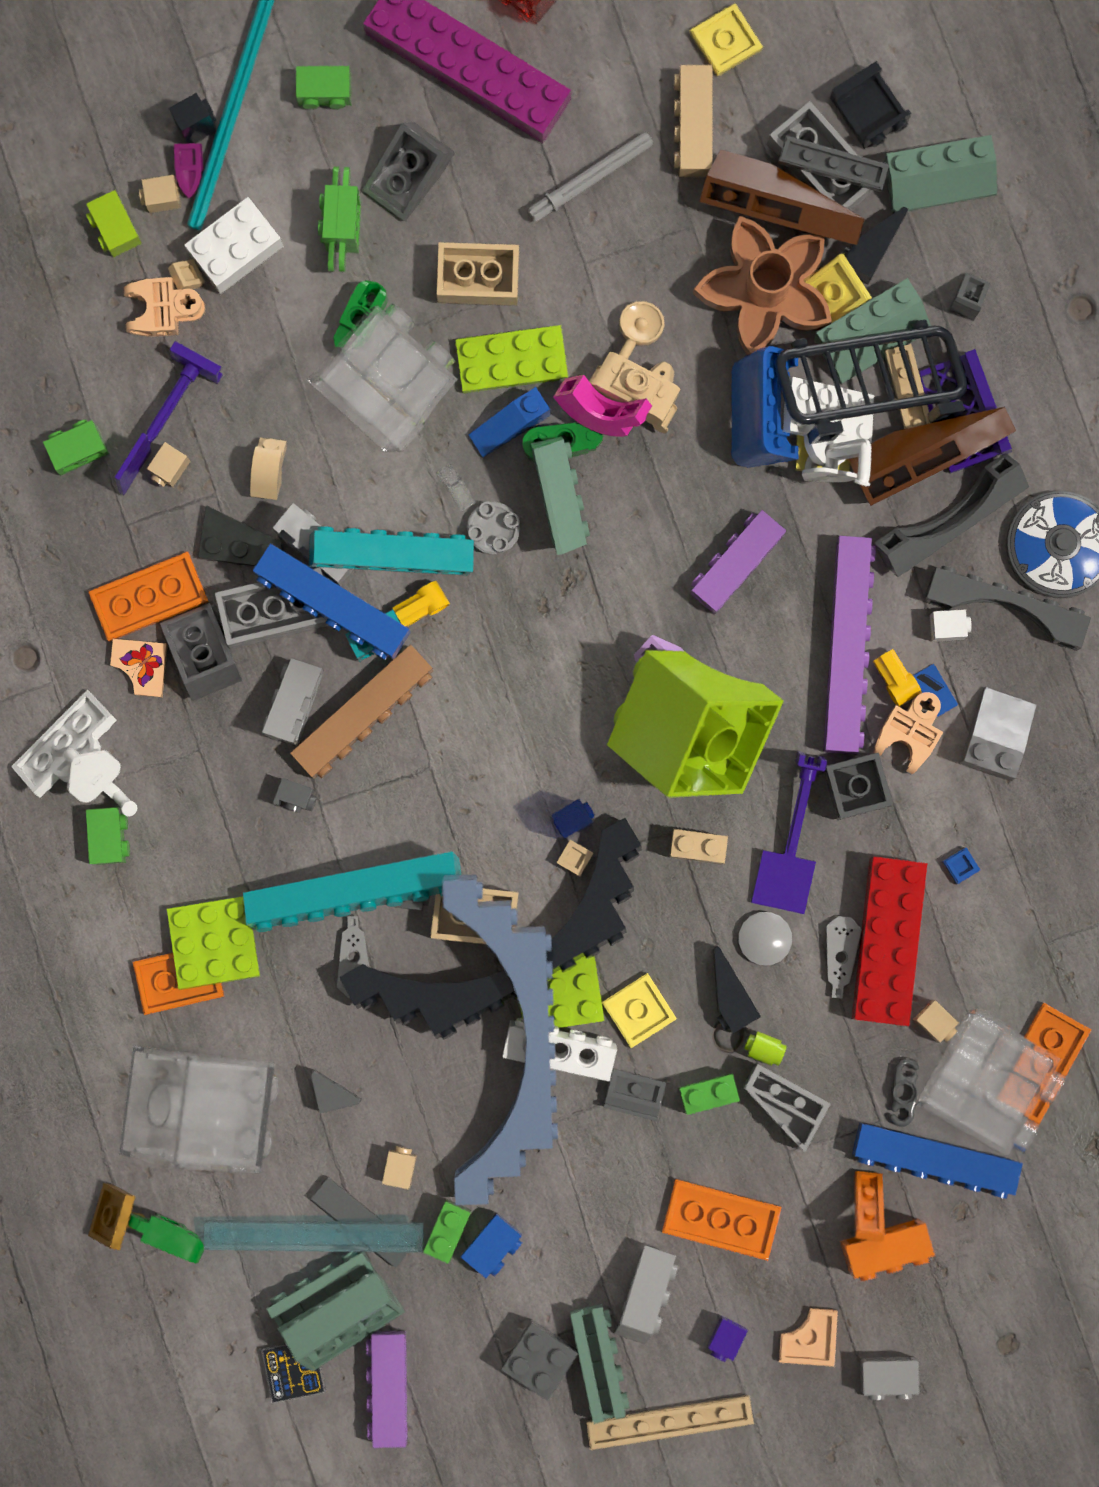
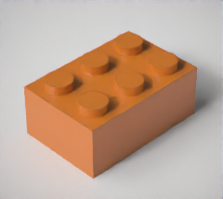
(901, 1245)

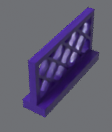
(982, 396)

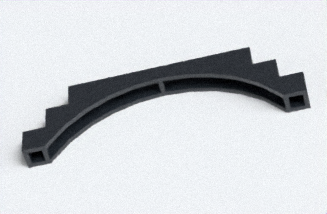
(454, 1004)

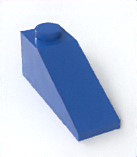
(510, 422)

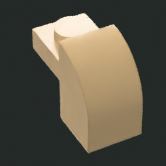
(267, 468)

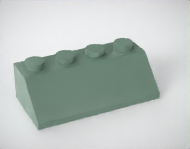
(942, 174)
(886, 313)
(559, 494)
(342, 1322)

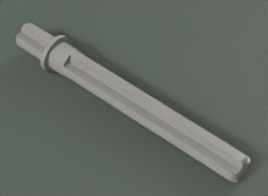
(589, 177)

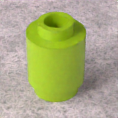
(765, 1048)

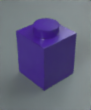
(726, 1339)

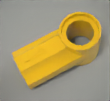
(426, 601)
(900, 683)

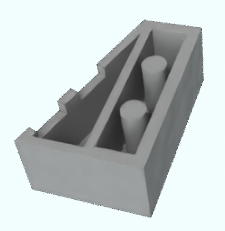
(295, 529)
(292, 702)
(787, 1104)
(647, 1295)

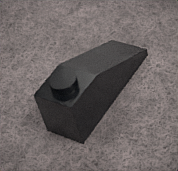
(873, 245)
(732, 999)

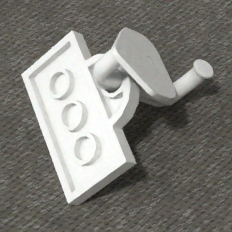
(851, 443)
(74, 755)

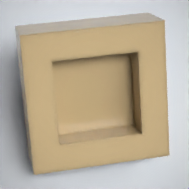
(186, 275)
(574, 858)

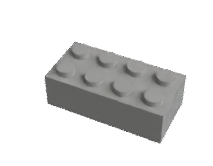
(812, 126)
(260, 614)

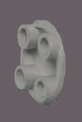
(493, 527)
(765, 938)

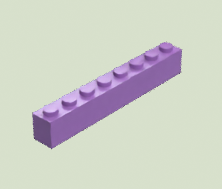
(847, 645)

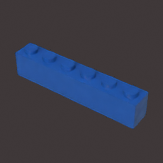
(332, 602)
(937, 1159)

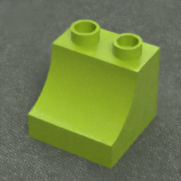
(692, 725)

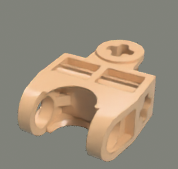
(164, 307)
(919, 746)

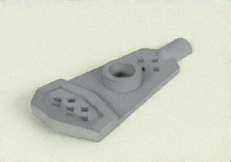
(841, 943)
(345, 964)

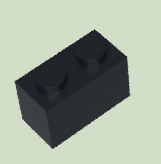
(193, 118)

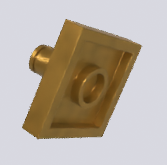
(112, 1216)

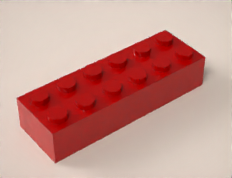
(889, 941)

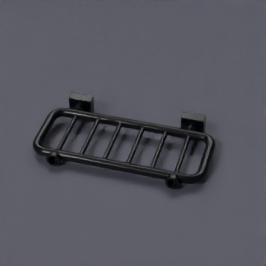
(829, 431)

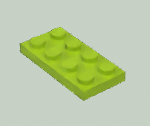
(511, 359)

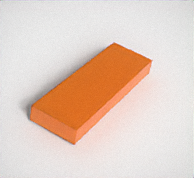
(869, 1206)

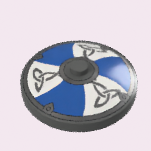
(1055, 544)

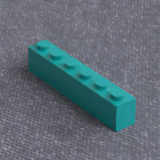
(391, 552)

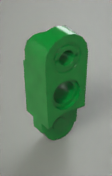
(359, 306)
(583, 438)
(168, 1236)

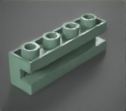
(320, 1290)
(598, 1364)

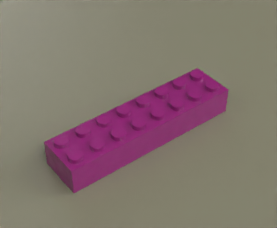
(469, 64)

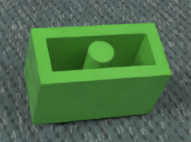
(323, 86)
(75, 446)
(106, 836)
(709, 1094)
(447, 1231)

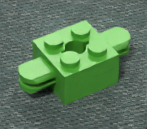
(341, 219)

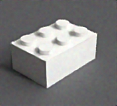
(234, 245)

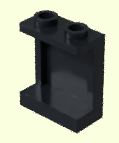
(869, 106)

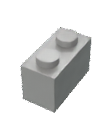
(889, 1377)

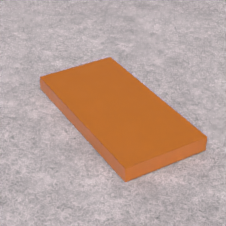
(148, 596)
(1058, 1036)
(721, 1219)

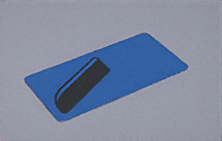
(931, 681)

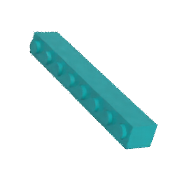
(349, 892)

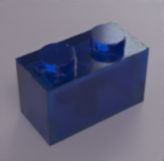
(573, 819)

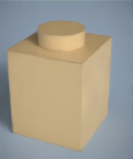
(160, 194)
(168, 466)
(936, 1022)
(399, 1168)

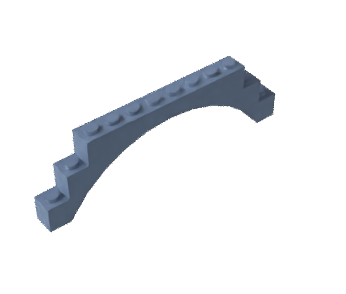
(524, 959)

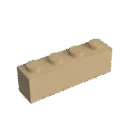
(694, 120)

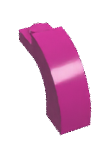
(597, 412)

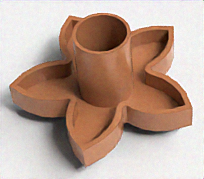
(767, 285)

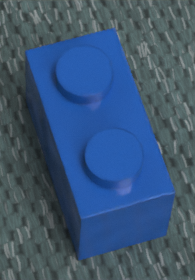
(492, 1246)

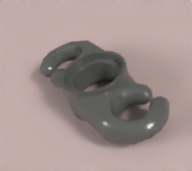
(910, 1104)

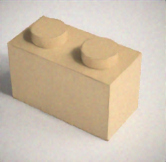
(698, 846)

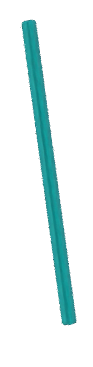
(230, 114)

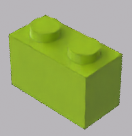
(113, 223)

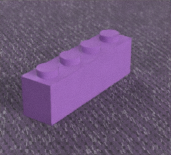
(738, 561)
(389, 1389)

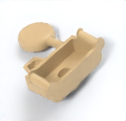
(627, 381)

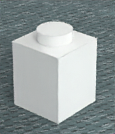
(949, 625)

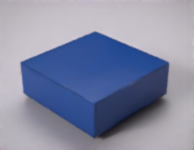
(961, 865)

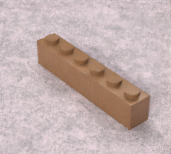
(362, 712)

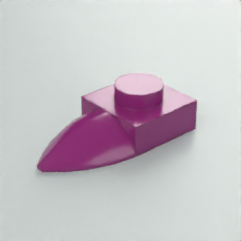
(188, 166)

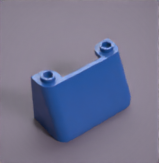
(757, 411)

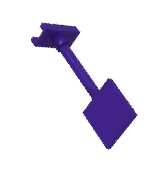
(193, 366)
(784, 878)

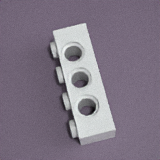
(598, 1066)

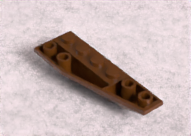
(777, 197)
(929, 448)

